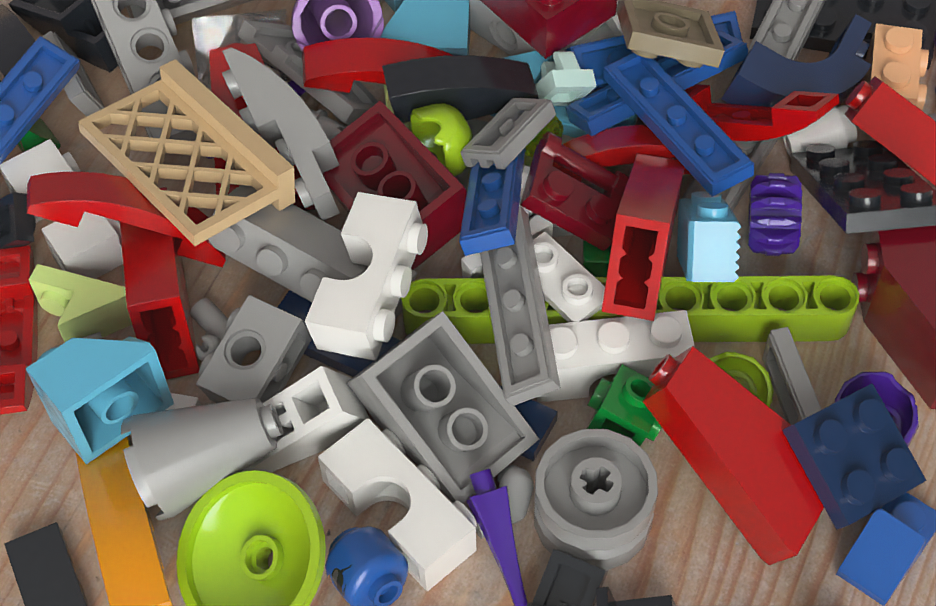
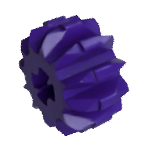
(774, 214)

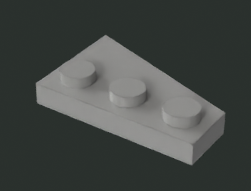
(281, 49)

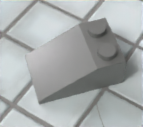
(443, 407)

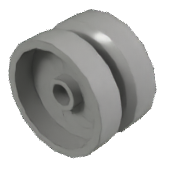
(595, 497)

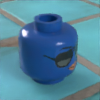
(366, 565)

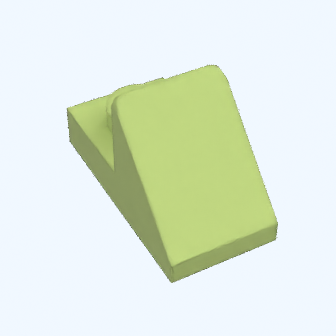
(81, 302)

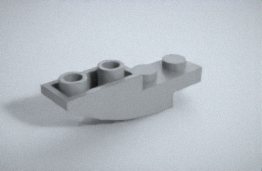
(284, 123)

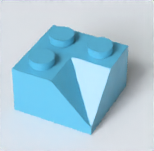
(97, 385)

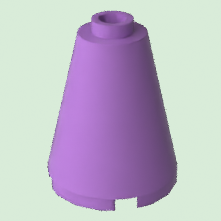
(335, 19)

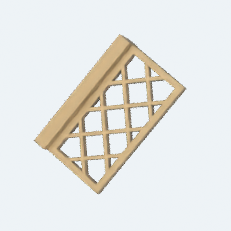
(218, 135)

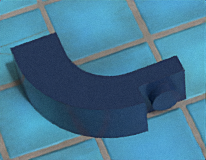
(769, 77)

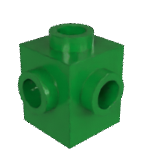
(623, 404)

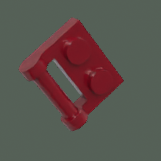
(569, 201)

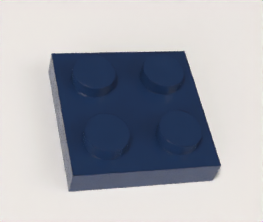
(854, 456)

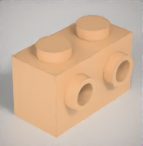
(899, 61)

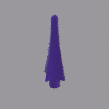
(493, 516)

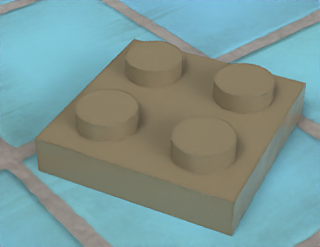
(670, 31)

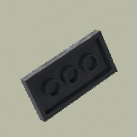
(838, 13)
(865, 187)

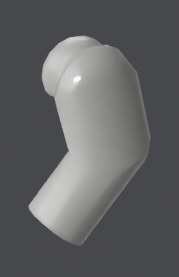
(214, 324)
(519, 492)

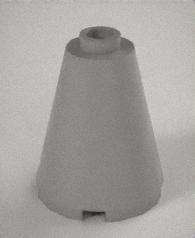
(193, 448)

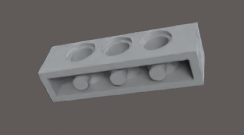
(129, 36)

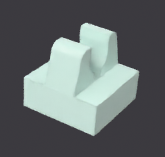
(564, 80)

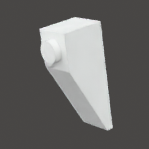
(312, 416)

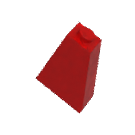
(895, 125)

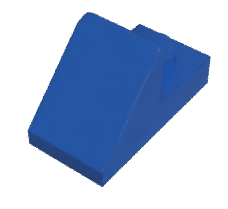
(889, 547)

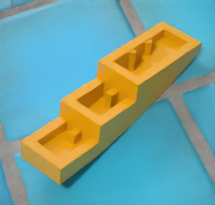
(122, 532)

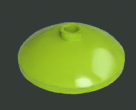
(232, 535)

